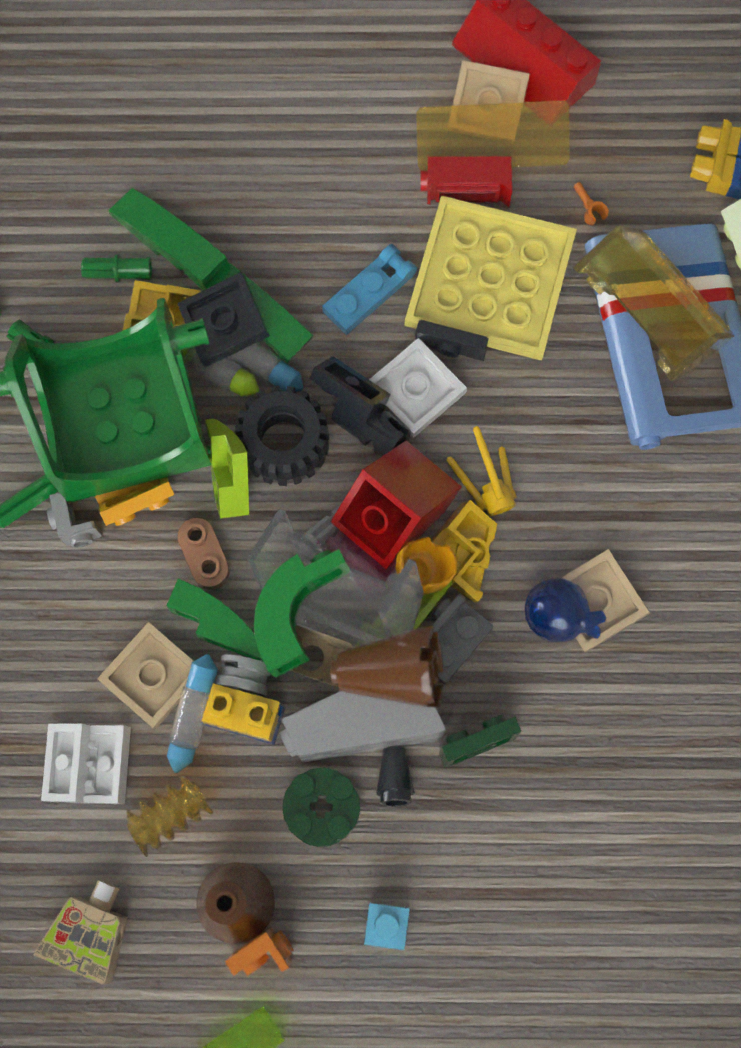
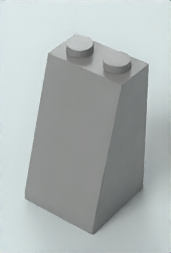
(356, 725)

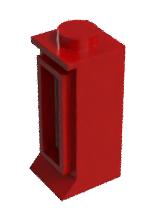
(468, 178)

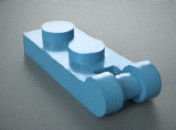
(368, 290)

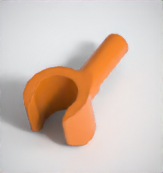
(590, 205)

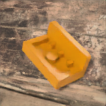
(122, 504)

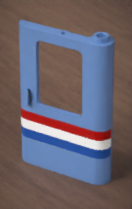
(701, 259)

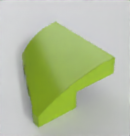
(228, 470)

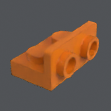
(254, 953)

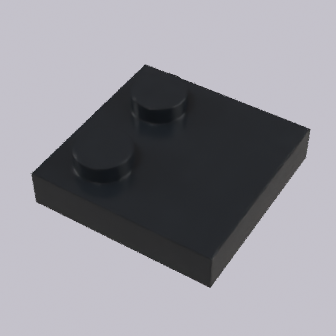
(229, 318)

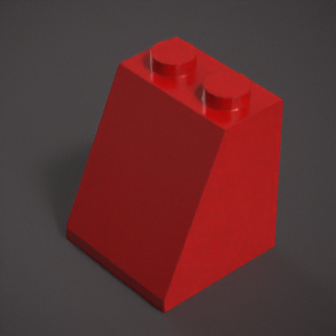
(394, 502)

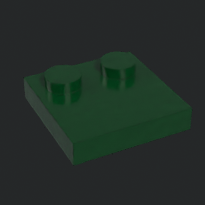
(465, 746)

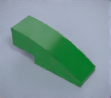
(216, 621)

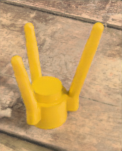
(497, 496)

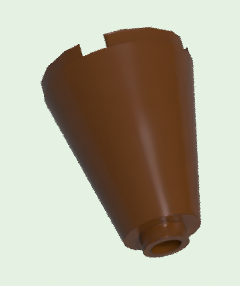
(394, 668)
(251, 899)

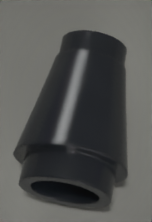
(394, 779)

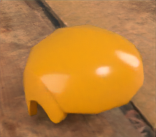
(434, 563)

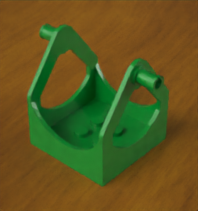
(112, 405)

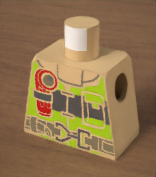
(86, 935)

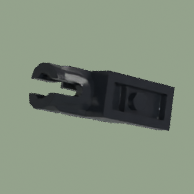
(360, 406)

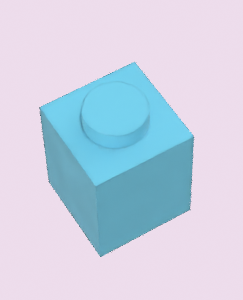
(386, 926)

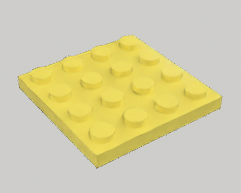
(492, 275)

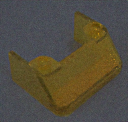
(657, 297)

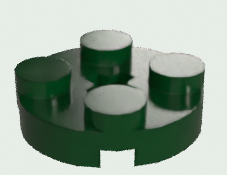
(304, 821)

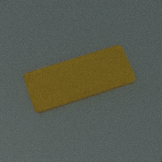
(528, 131)

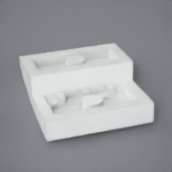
(86, 763)

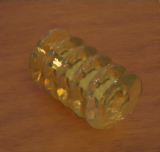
(166, 814)

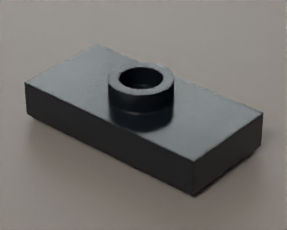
(452, 341)

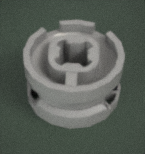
(243, 674)

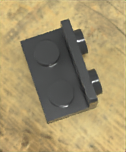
(459, 633)

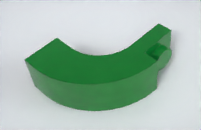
(280, 603)

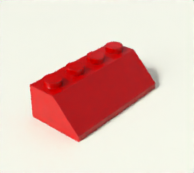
(526, 41)

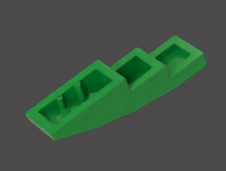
(168, 236)
(285, 332)

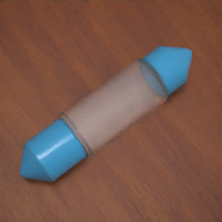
(269, 367)
(187, 725)

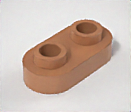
(202, 552)

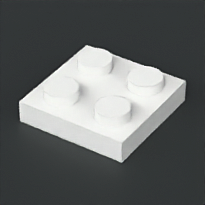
(418, 387)

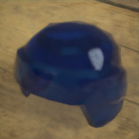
(561, 611)

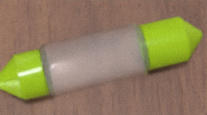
(223, 373)

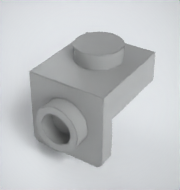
(63, 519)

